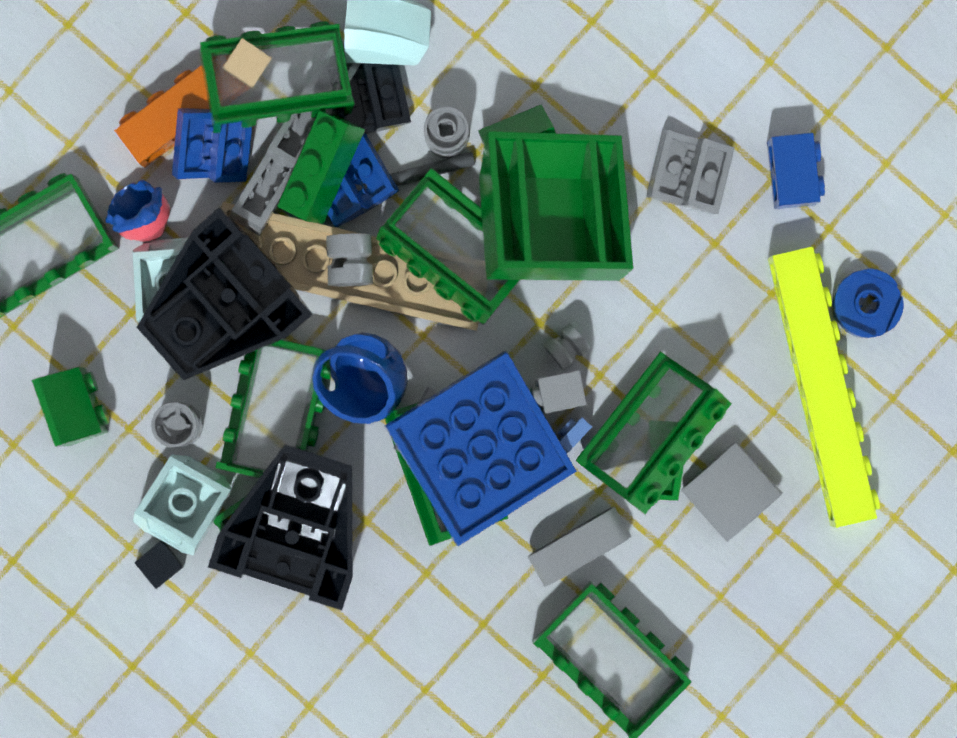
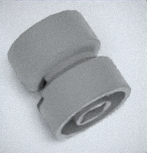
(446, 132)
(349, 260)
(177, 424)

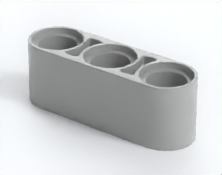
(579, 546)

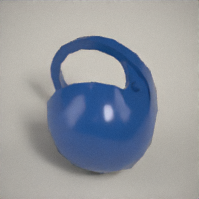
(366, 376)

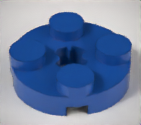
(874, 322)

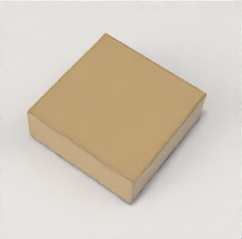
(247, 63)

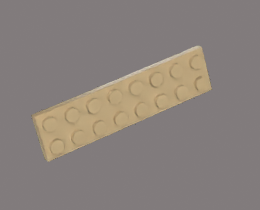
(301, 256)

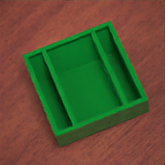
(554, 207)

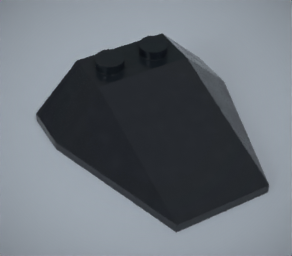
(220, 301)
(294, 528)

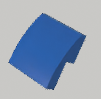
(210, 154)
(364, 168)

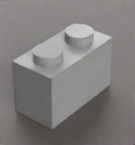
(559, 392)

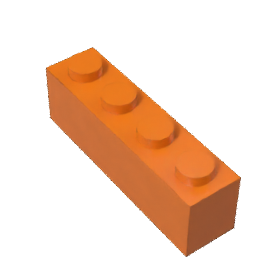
(154, 127)

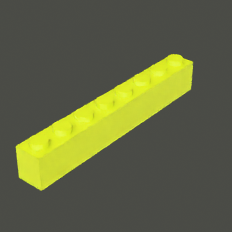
(823, 388)

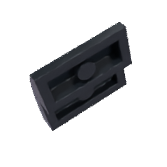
(377, 98)

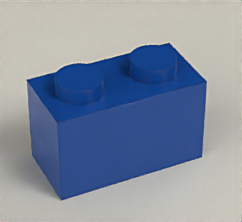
(794, 170)

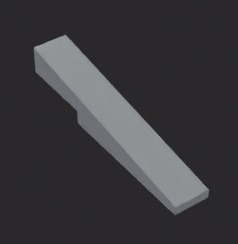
(272, 175)

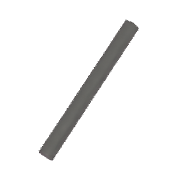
(441, 167)

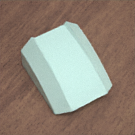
(386, 31)
(150, 267)
(182, 503)

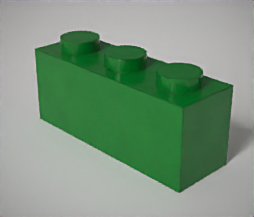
(321, 167)

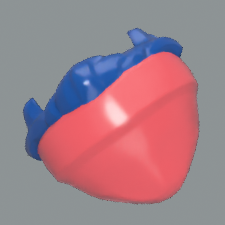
(139, 212)

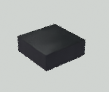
(159, 564)

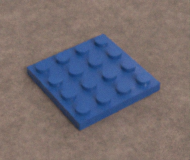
(480, 448)

